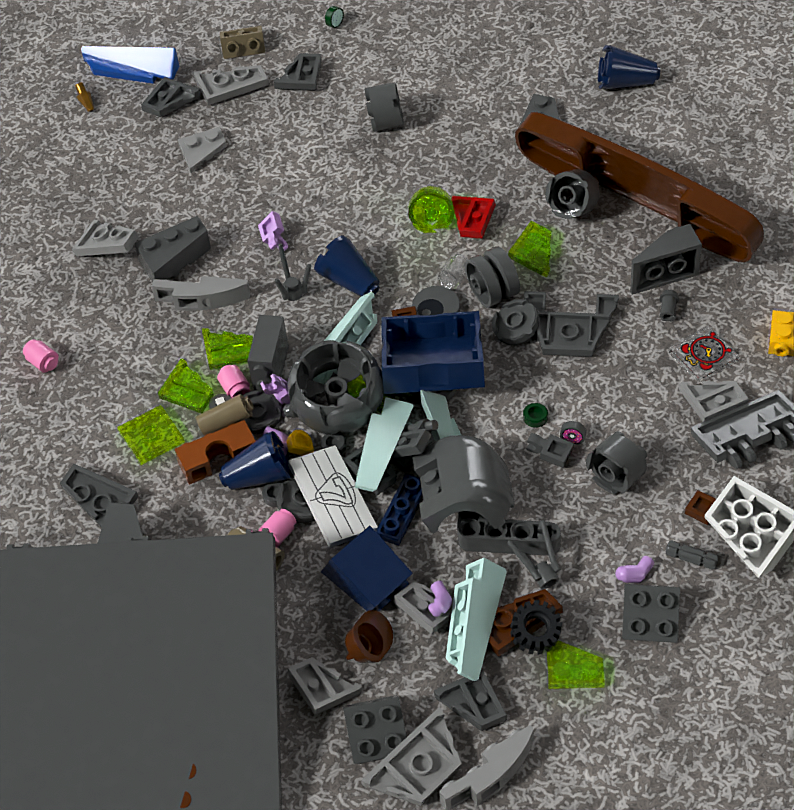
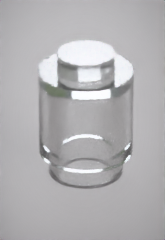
(453, 272)

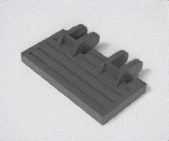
(752, 422)

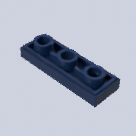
(397, 519)

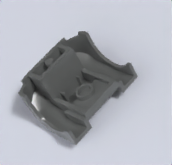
(463, 476)

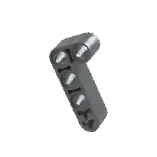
(511, 530)

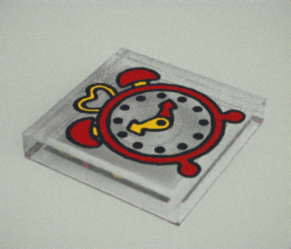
(703, 354)

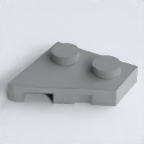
(201, 147)
(713, 397)

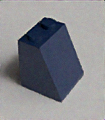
(368, 570)

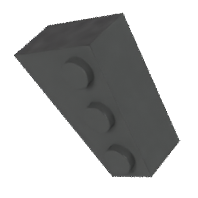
(173, 249)

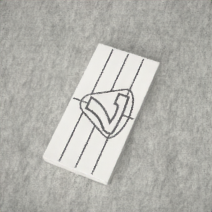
(331, 495)

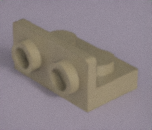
(242, 42)

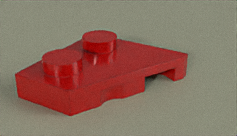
(473, 215)

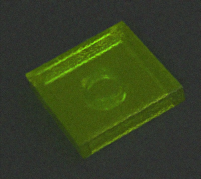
(150, 434)

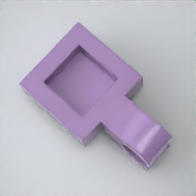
(271, 230)
(278, 388)

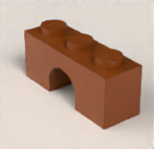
(196, 455)

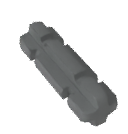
(692, 554)

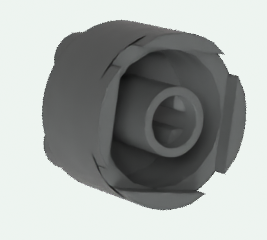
(384, 106)
(572, 193)
(617, 463)

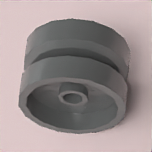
(492, 276)

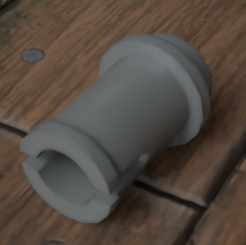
(668, 305)

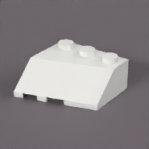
(752, 525)

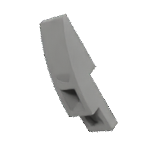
(208, 294)
(498, 767)

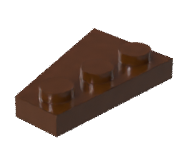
(500, 636)

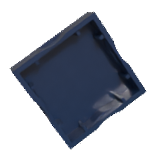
(432, 352)

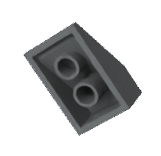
(667, 260)

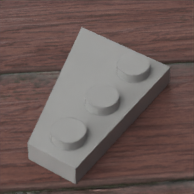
(225, 85)
(105, 240)

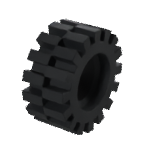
(531, 642)

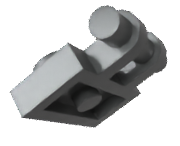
(414, 438)

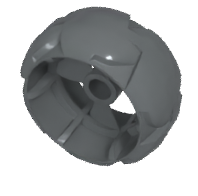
(343, 410)

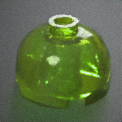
(430, 205)

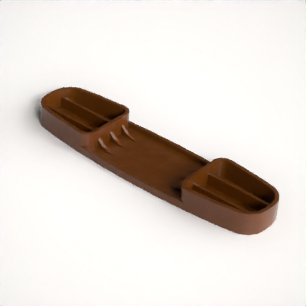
(716, 220)

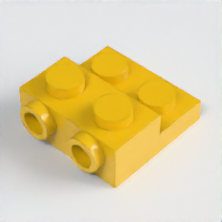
(782, 334)

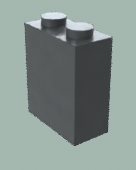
(267, 350)

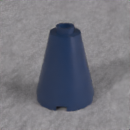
(625, 69)
(347, 267)
(257, 464)

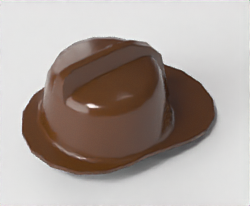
(369, 638)

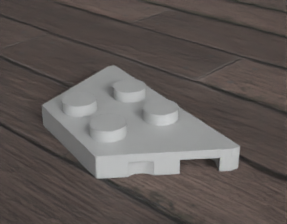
(417, 763)

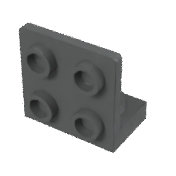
(651, 613)
(374, 728)

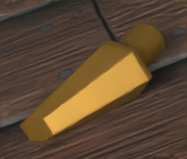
(84, 97)

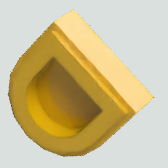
(299, 443)

